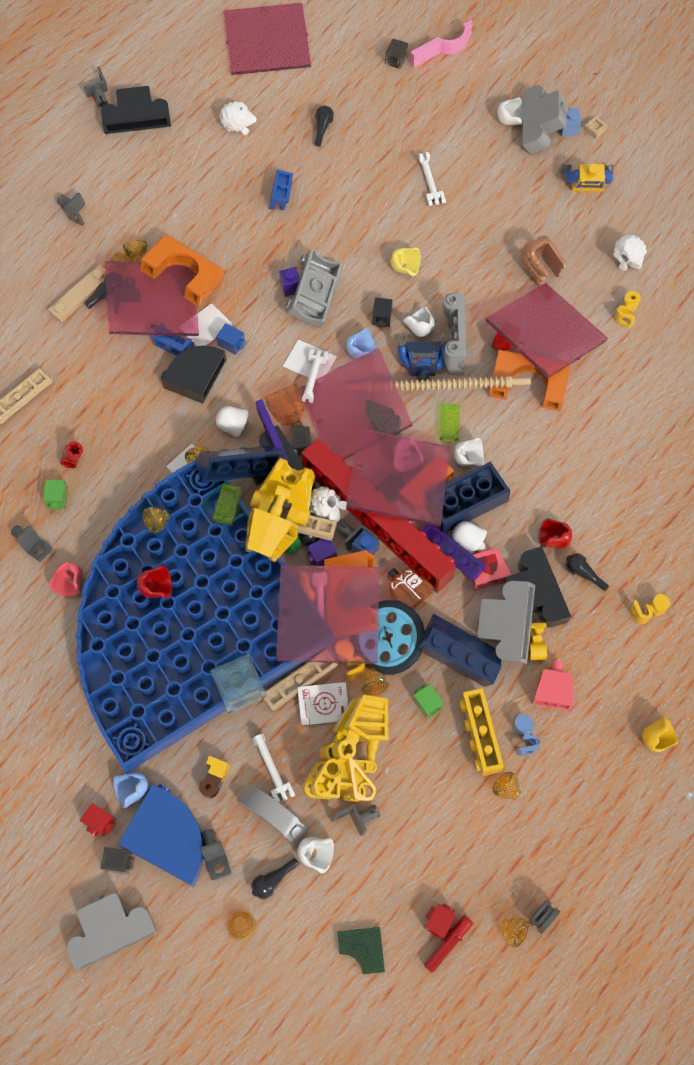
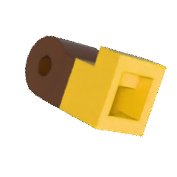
(212, 783)

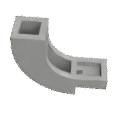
(272, 813)

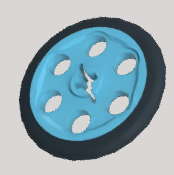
(405, 615)

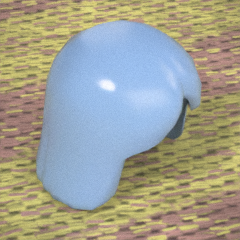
(361, 340)
(123, 788)

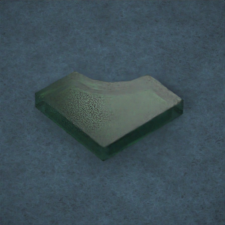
(364, 947)

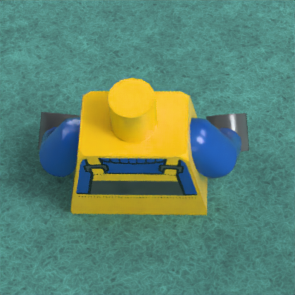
(588, 176)

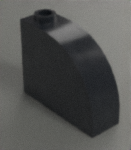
(194, 372)

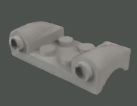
(314, 289)
(455, 351)

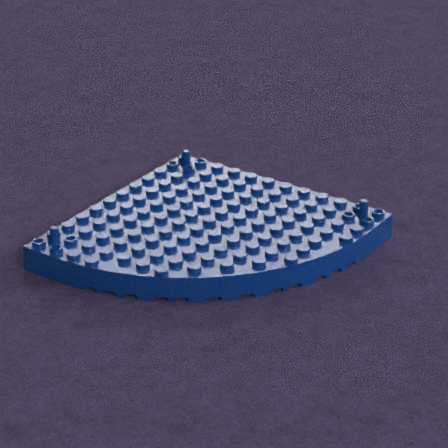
(152, 657)

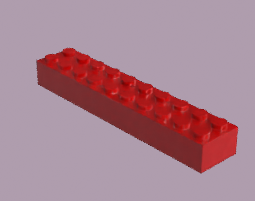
(395, 533)

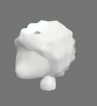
(236, 117)
(630, 251)
(326, 504)

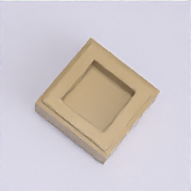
(595, 127)

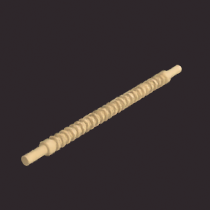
(508, 381)

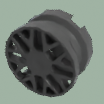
(546, 917)

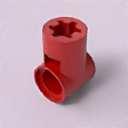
(71, 455)

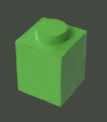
(55, 494)
(427, 700)

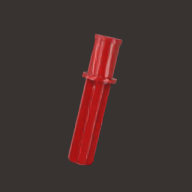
(447, 945)

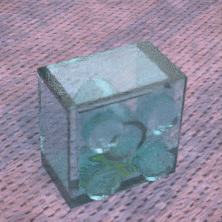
(238, 683)

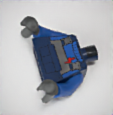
(421, 358)

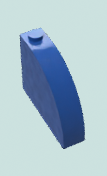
(166, 835)

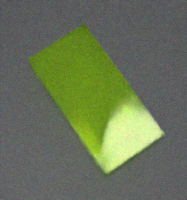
(449, 422)
(227, 504)

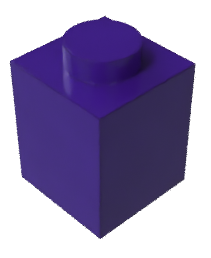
(289, 281)
(320, 551)

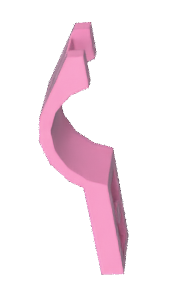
(441, 46)

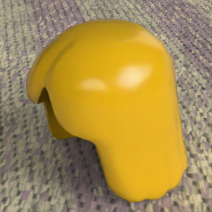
(660, 734)

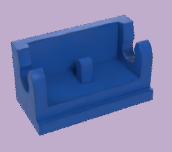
(281, 189)
(172, 344)

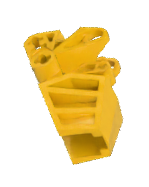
(266, 530)
(361, 722)

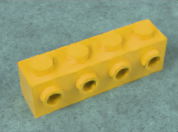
(482, 732)

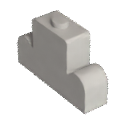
(541, 116)
(509, 621)
(108, 930)

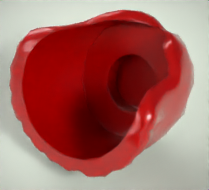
(551, 528)
(155, 583)

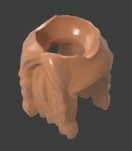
(542, 247)

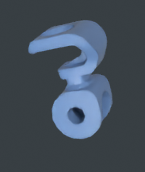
(523, 726)

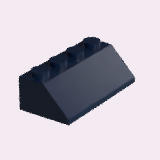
(237, 463)
(473, 496)
(460, 651)

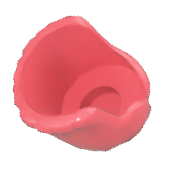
(59, 582)

